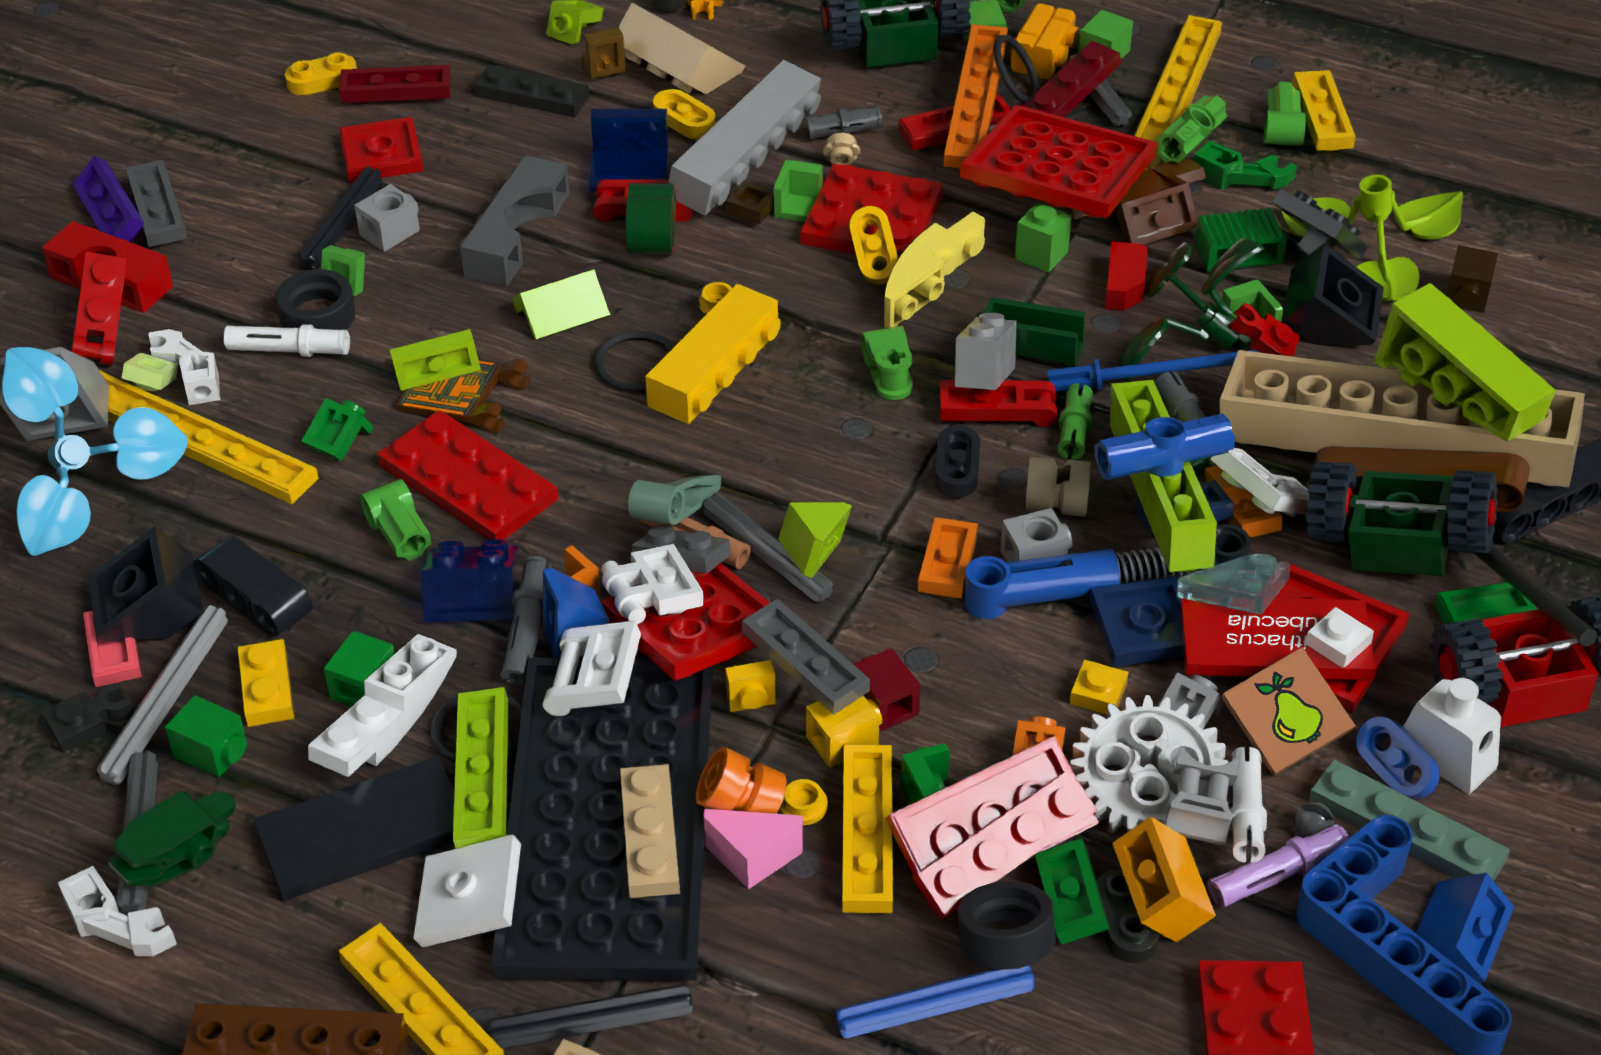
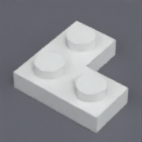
(1269, 490)

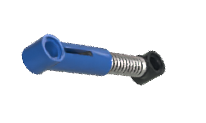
(997, 584)

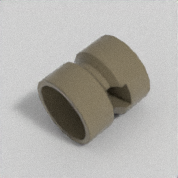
(1058, 486)

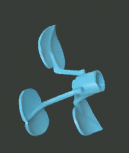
(48, 511)

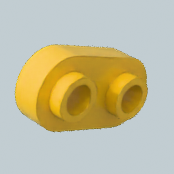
(317, 74)
(685, 113)
(873, 247)

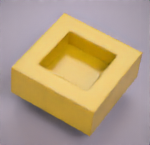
(750, 686)
(1098, 686)

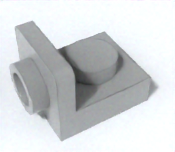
(1197, 693)

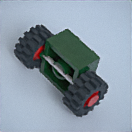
(893, 28)
(1402, 518)

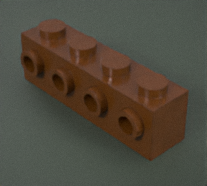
(293, 1031)

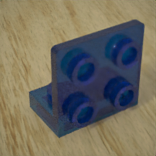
(628, 145)
(469, 581)

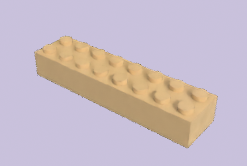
(1330, 403)

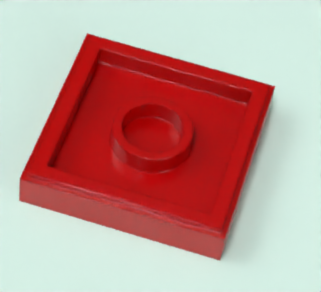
(382, 145)

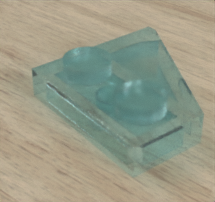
(1239, 584)

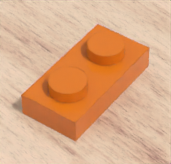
(947, 557)

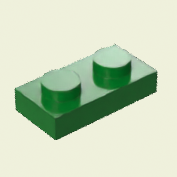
(1073, 890)

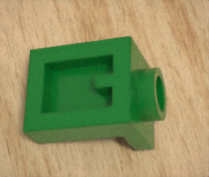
(336, 428)
(924, 772)

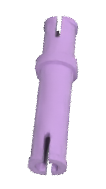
(1294, 858)

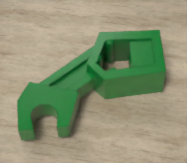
(1226, 168)

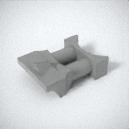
(1199, 815)

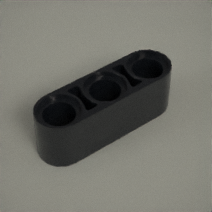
(253, 586)

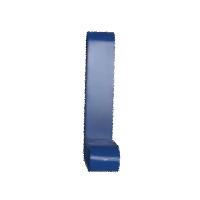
(1341, 915)

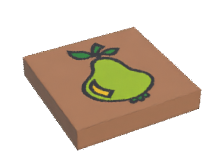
(1288, 711)

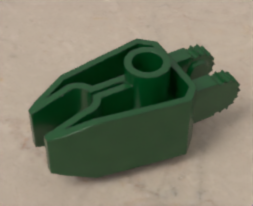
(172, 838)

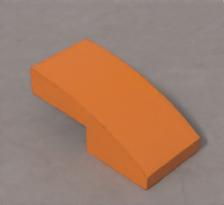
(1246, 513)

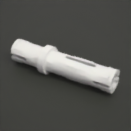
(303, 340)
(1248, 813)

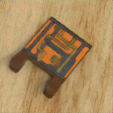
(466, 394)

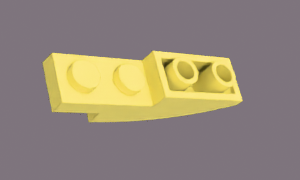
(922, 266)

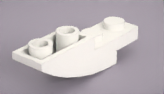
(390, 707)

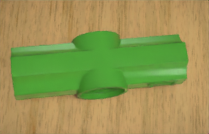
(1191, 128)

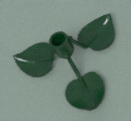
(1212, 319)

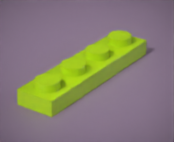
(481, 767)

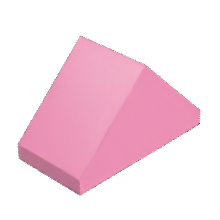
(753, 842)

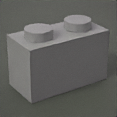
(985, 352)

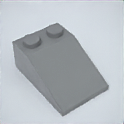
(84, 413)

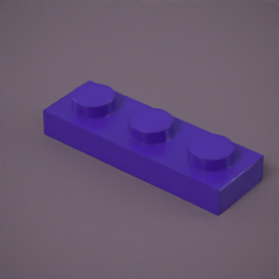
(107, 201)

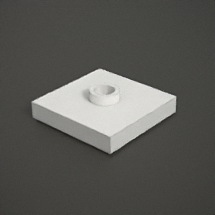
(467, 891)

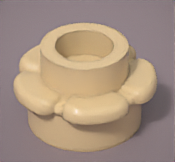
(841, 149)

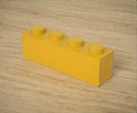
(712, 354)

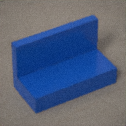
(1467, 922)

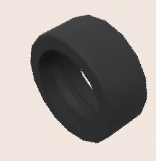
(316, 285)
(1006, 947)

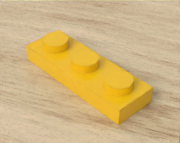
(1324, 110)

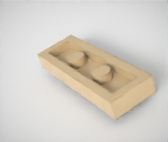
(649, 831)

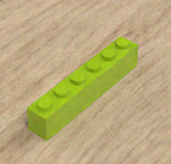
(1171, 503)

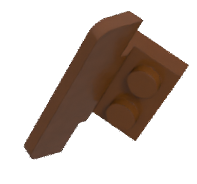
(1157, 203)

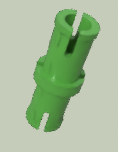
(1075, 421)

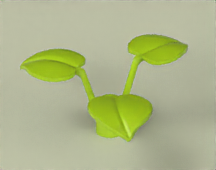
(1425, 217)

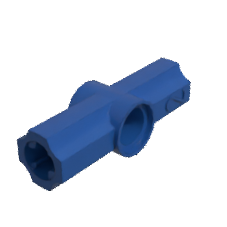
(1164, 446)

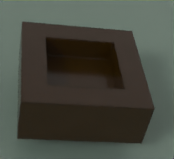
(751, 202)

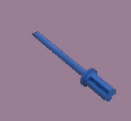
(1092, 374)

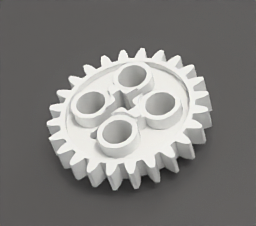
(1145, 763)

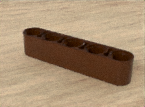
(1509, 468)

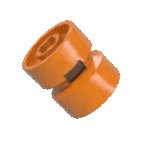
(736, 786)

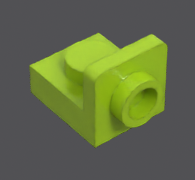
(569, 17)

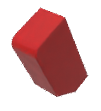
(1126, 275)

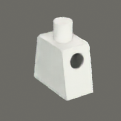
(1457, 732)

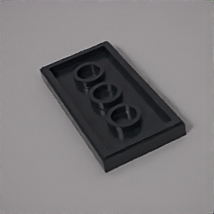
(358, 828)

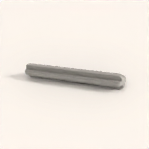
(162, 694)

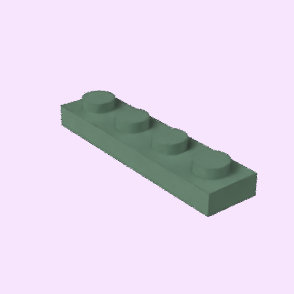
(1435, 837)

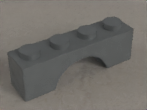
(493, 246)

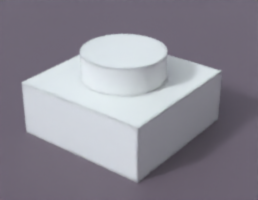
(1339, 637)

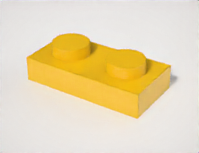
(265, 683)

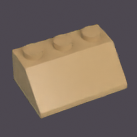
(675, 52)

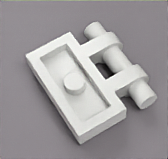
(663, 580)

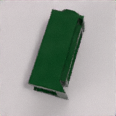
(1043, 330)

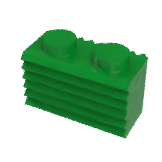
(1219, 232)

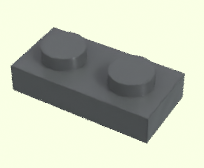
(697, 549)

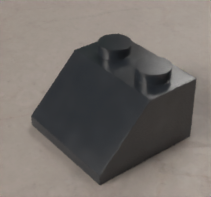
(1332, 300)
(145, 590)

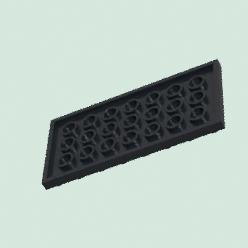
(569, 817)

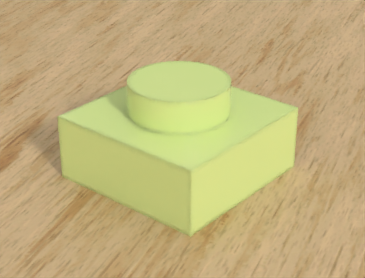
(149, 372)

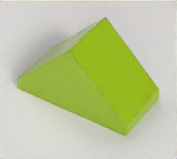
(813, 532)

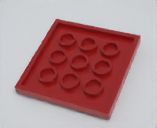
(1059, 161)

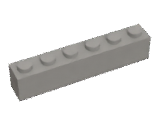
(744, 137)

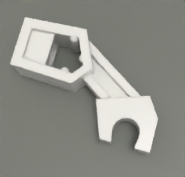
(197, 367)
(83, 898)

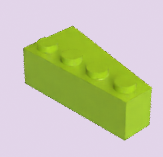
(1462, 364)

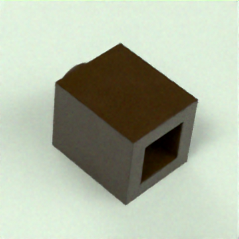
(1471, 278)

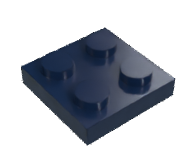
(1139, 620)

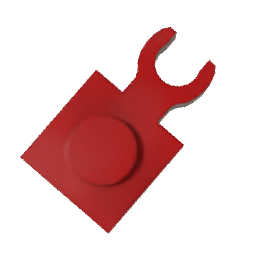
(1266, 333)

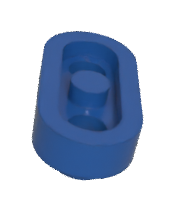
(1399, 760)

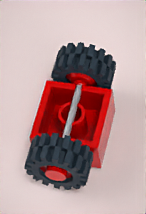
(1523, 662)

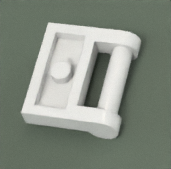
(605, 668)

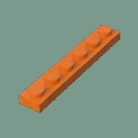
(975, 95)

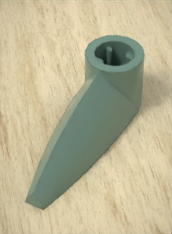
(671, 500)

